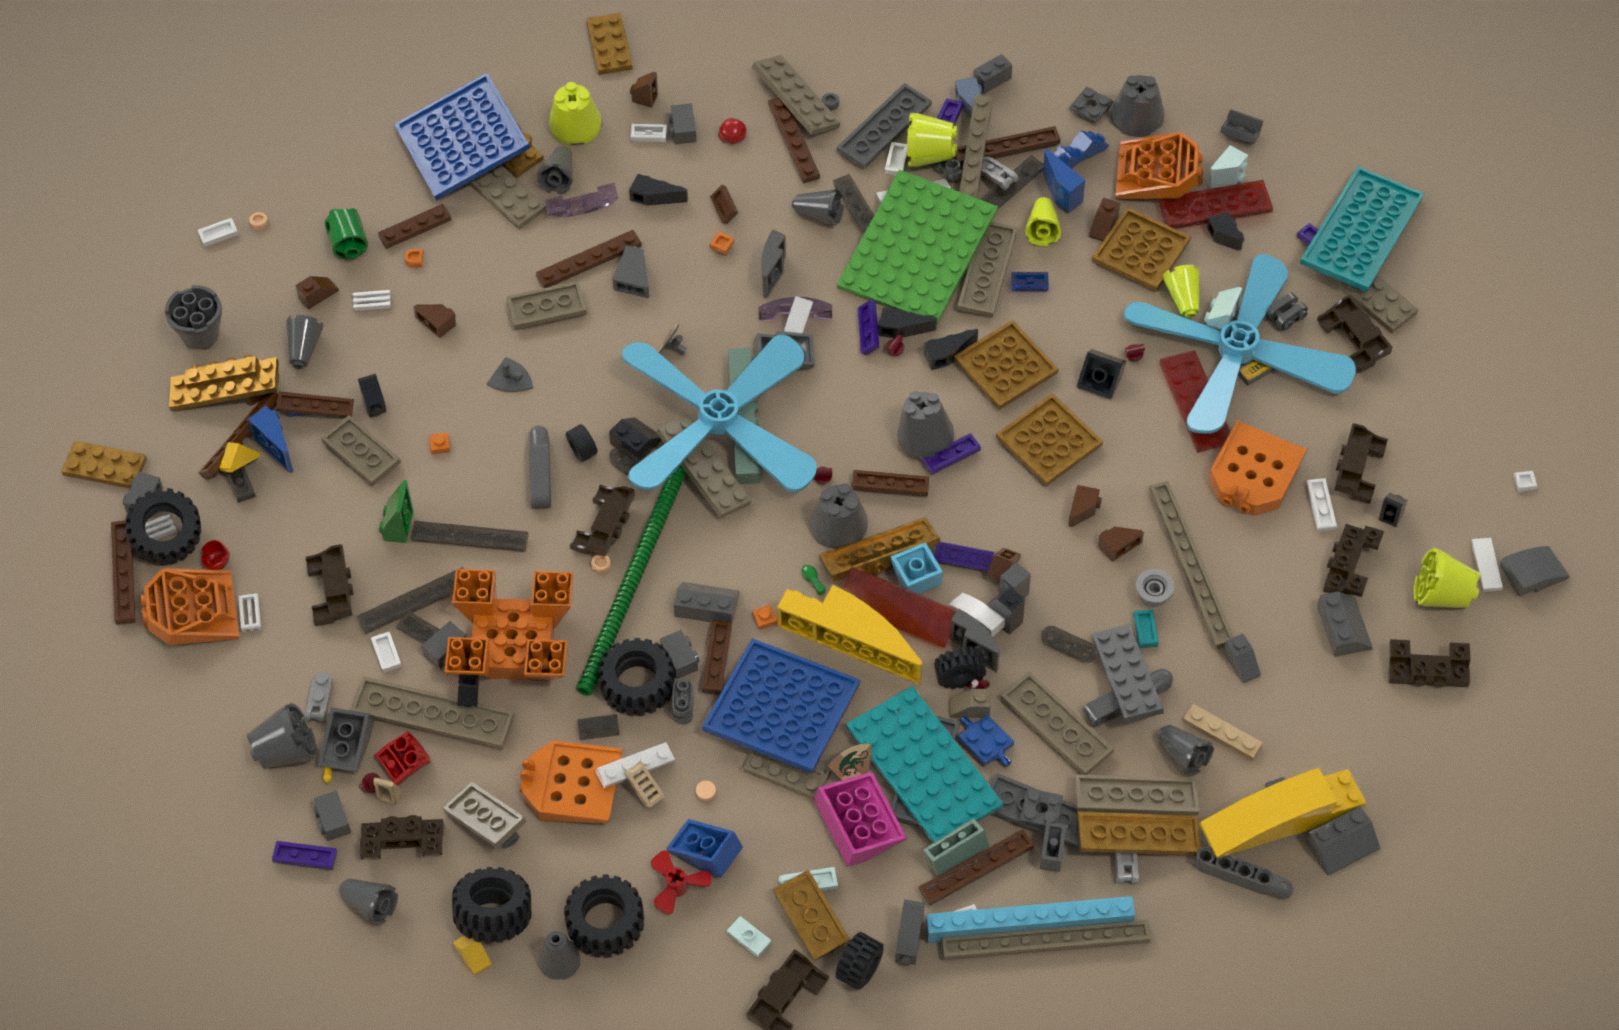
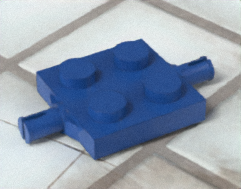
(986, 740)

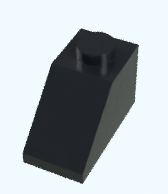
(372, 395)
(1392, 509)

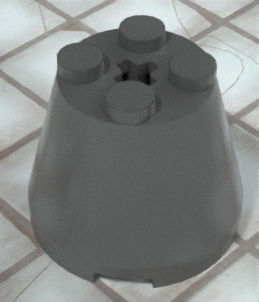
(1138, 107)
(195, 316)
(924, 425)
(838, 517)
(283, 739)

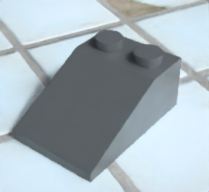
(345, 739)

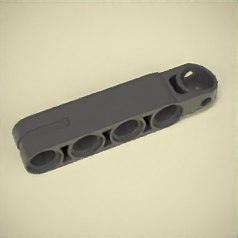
(539, 467)
(1106, 708)
(1233, 875)

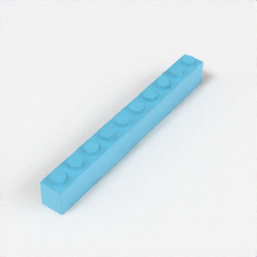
(1029, 917)

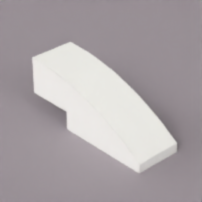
(981, 612)

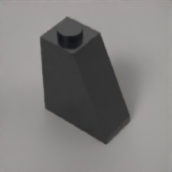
(1009, 606)

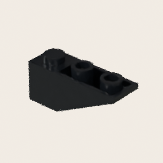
(656, 192)
(904, 323)
(942, 351)

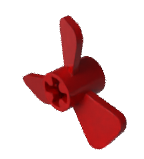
(666, 899)

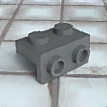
(1242, 126)

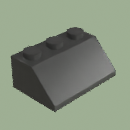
(705, 602)
(1343, 623)
(1343, 840)

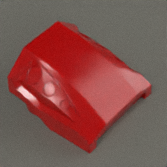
(402, 757)

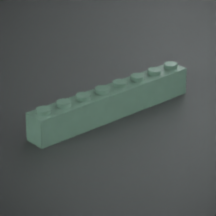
(746, 467)

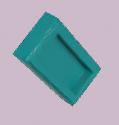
(1145, 629)

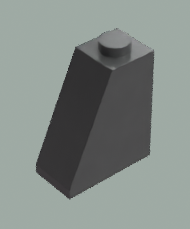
(632, 273)
(910, 932)

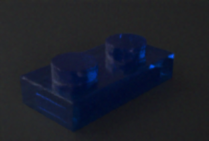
(1029, 281)

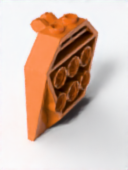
(1158, 167)
(1252, 494)
(163, 615)
(544, 771)

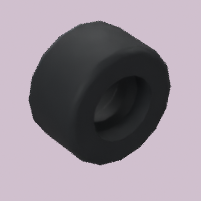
(581, 442)

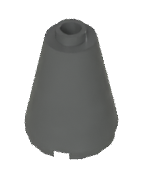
(557, 171)
(820, 205)
(302, 338)
(1186, 748)
(370, 898)
(558, 957)

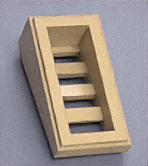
(387, 791)
(652, 794)

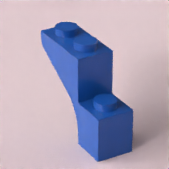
(1083, 146)

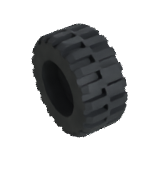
(163, 502)
(636, 654)
(491, 887)
(598, 892)

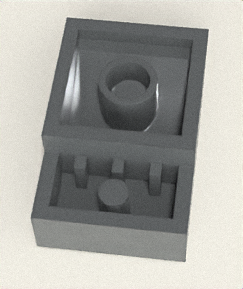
(772, 261)
(804, 340)
(1533, 569)
(970, 633)

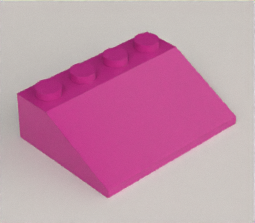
(859, 818)

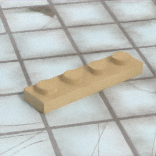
(1222, 732)

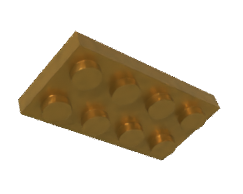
(609, 43)
(103, 464)
(811, 915)

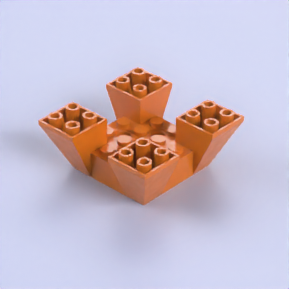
(517, 625)

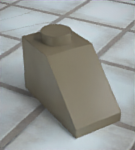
(972, 703)

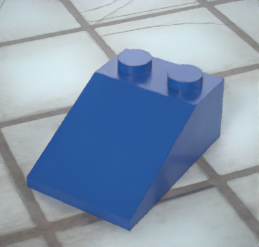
(1063, 182)
(269, 435)
(706, 847)

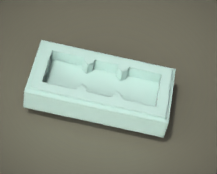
(749, 936)

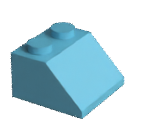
(917, 569)

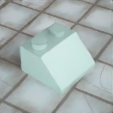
(1228, 169)
(1223, 308)

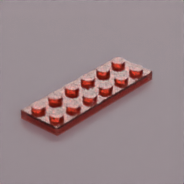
(1197, 206)
(1187, 383)
(902, 607)

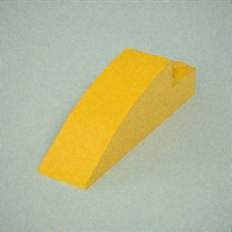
(849, 628)
(1282, 811)

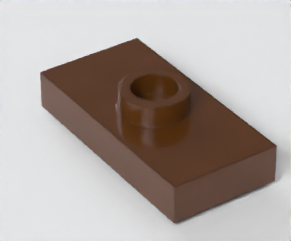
(724, 204)

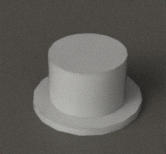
(1154, 587)

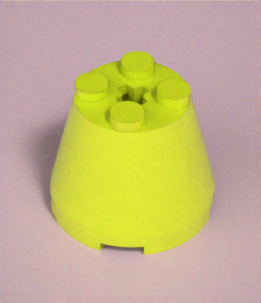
(574, 115)
(930, 140)
(1445, 581)

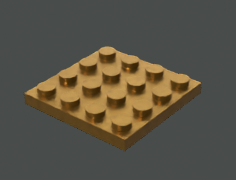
(1141, 248)
(1006, 364)
(1049, 439)

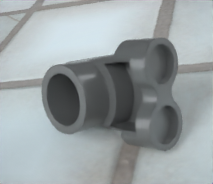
(950, 168)

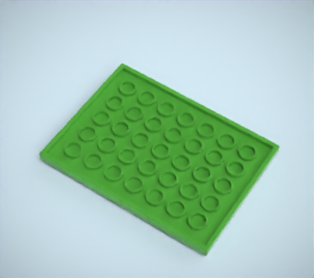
(917, 246)

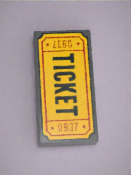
(1254, 371)

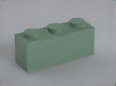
(956, 847)

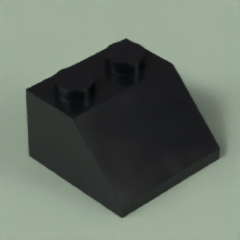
(1101, 373)
(634, 437)

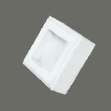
(1525, 481)

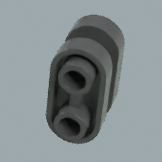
(1287, 311)
(682, 701)

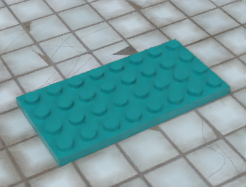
(1362, 229)
(924, 764)

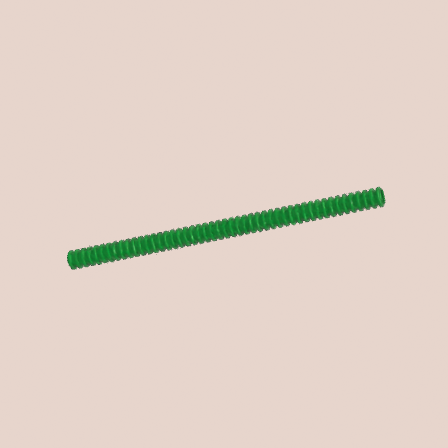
(631, 580)

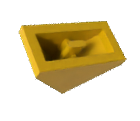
(237, 456)
(472, 954)

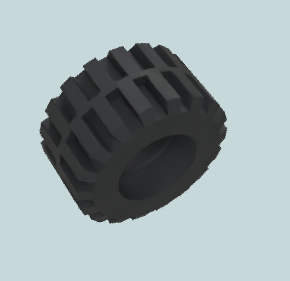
(859, 960)

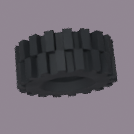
(959, 667)

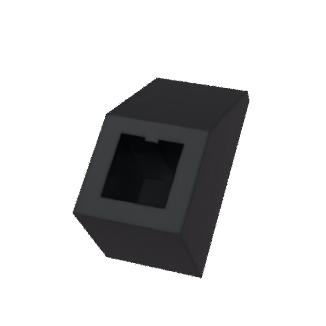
(1224, 231)
(468, 690)

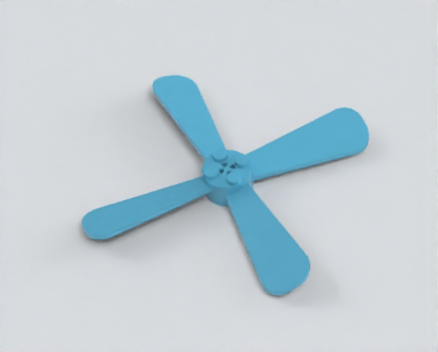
(1241, 344)
(720, 415)

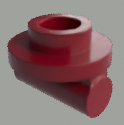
(895, 346)
(1135, 352)
(823, 475)
(979, 684)
(367, 783)

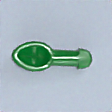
(811, 575)

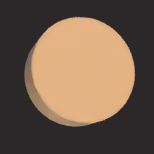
(258, 221)
(601, 564)
(705, 791)

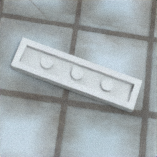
(651, 758)

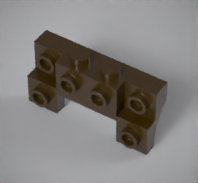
(1360, 331)
(1351, 467)
(608, 522)
(1347, 553)
(336, 584)
(1429, 669)
(402, 833)
(782, 989)

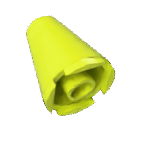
(1043, 223)
(1184, 288)

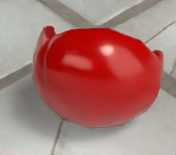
(732, 130)
(214, 555)

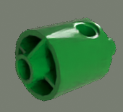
(346, 233)

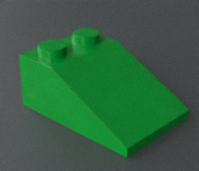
(397, 515)

